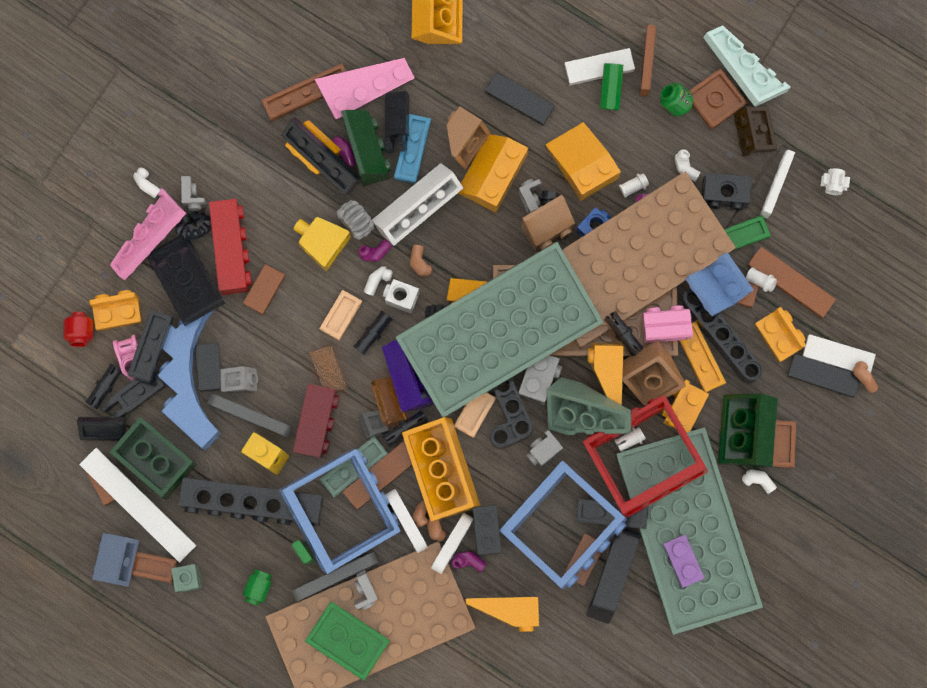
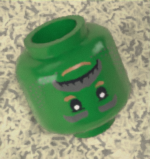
(676, 99)

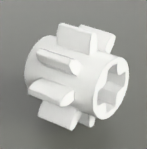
(835, 181)

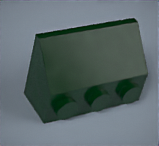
(366, 146)
(748, 430)

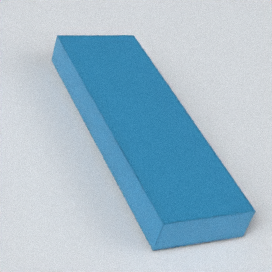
(410, 160)

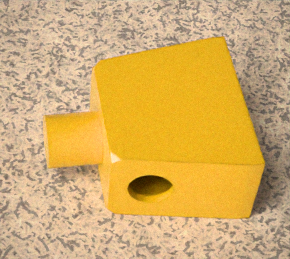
(322, 240)
(265, 453)

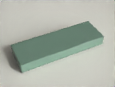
(345, 474)

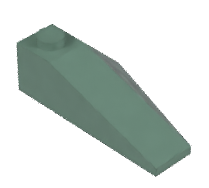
(580, 409)

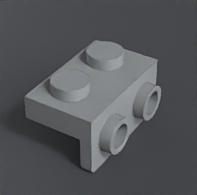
(540, 378)

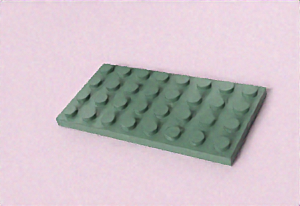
(499, 329)
(706, 519)

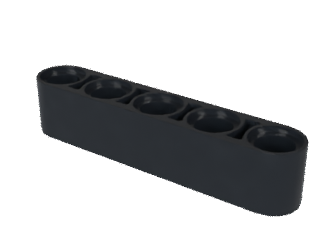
(724, 347)

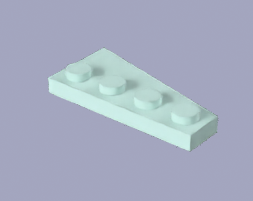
(744, 67)

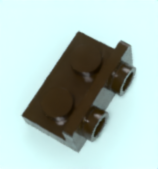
(755, 130)

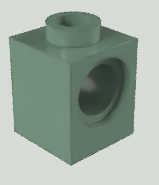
(187, 578)

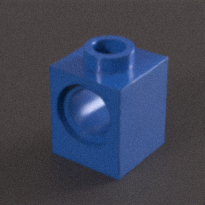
(596, 215)

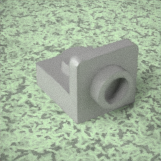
(188, 192)
(528, 199)
(239, 379)
(365, 587)

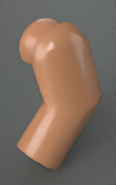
(417, 263)
(865, 377)
(419, 514)
(435, 530)

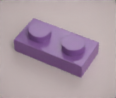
(683, 561)

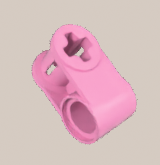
(125, 352)

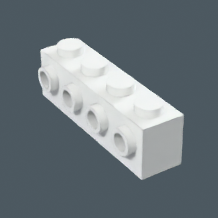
(417, 204)

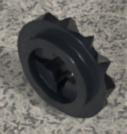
(188, 231)

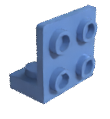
(719, 285)

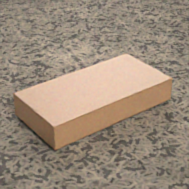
(341, 315)
(474, 414)

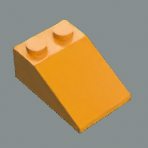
(583, 161)
(608, 367)
(514, 611)

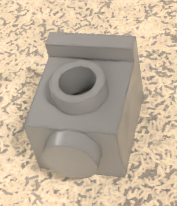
(544, 450)

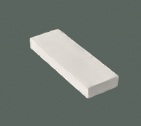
(592, 67)
(777, 184)
(836, 353)

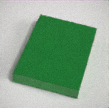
(347, 641)

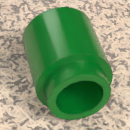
(257, 587)

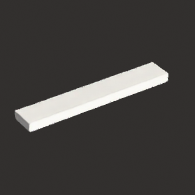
(138, 505)

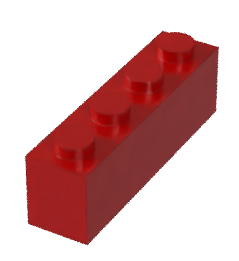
(229, 246)

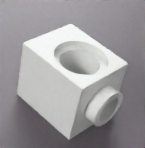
(408, 303)

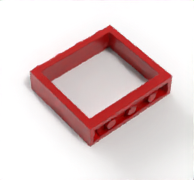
(665, 487)

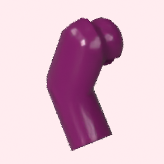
(468, 558)

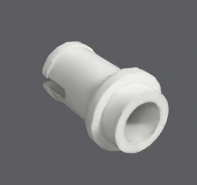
(634, 185)
(760, 279)
(630, 439)

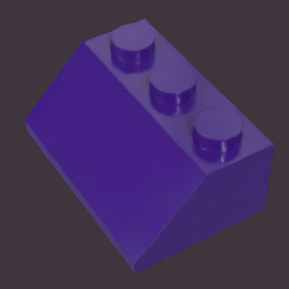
(407, 384)

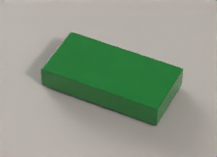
(748, 232)
(303, 552)

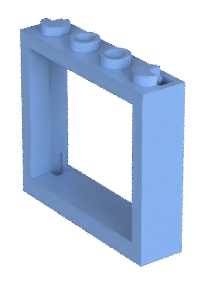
(536, 499)
(379, 500)

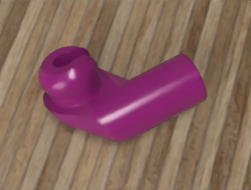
(346, 150)
(374, 254)

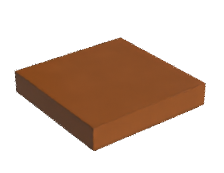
(716, 99)

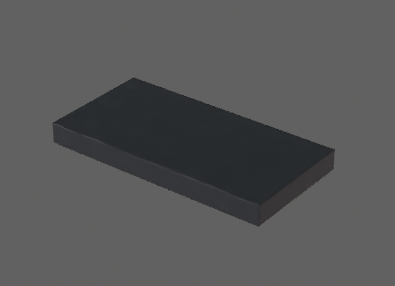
(185, 280)

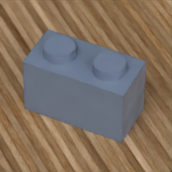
(115, 559)

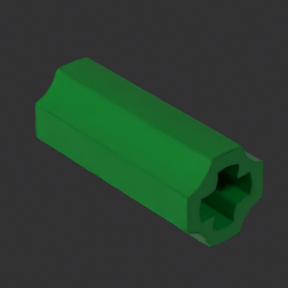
(611, 86)

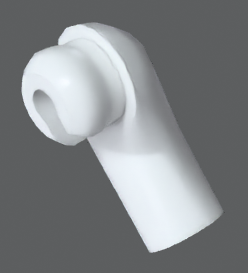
(683, 164)
(140, 178)
(375, 278)
(759, 477)

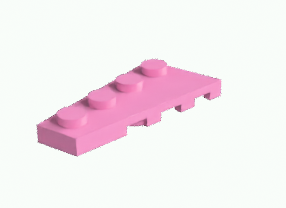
(362, 85)
(147, 236)

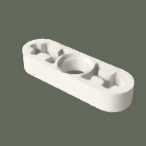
(406, 521)
(452, 543)

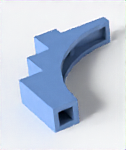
(178, 374)

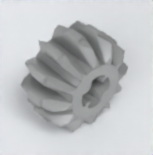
(355, 219)

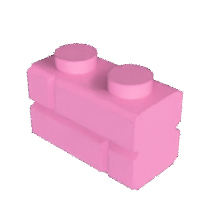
(667, 325)

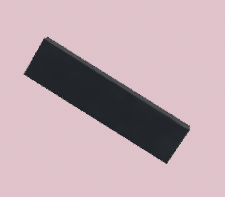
(320, 156)

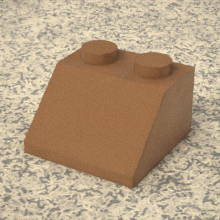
(465, 135)
(548, 223)
(652, 373)

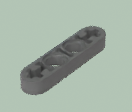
(249, 415)
(334, 577)

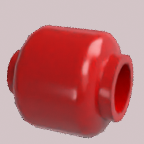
(78, 329)

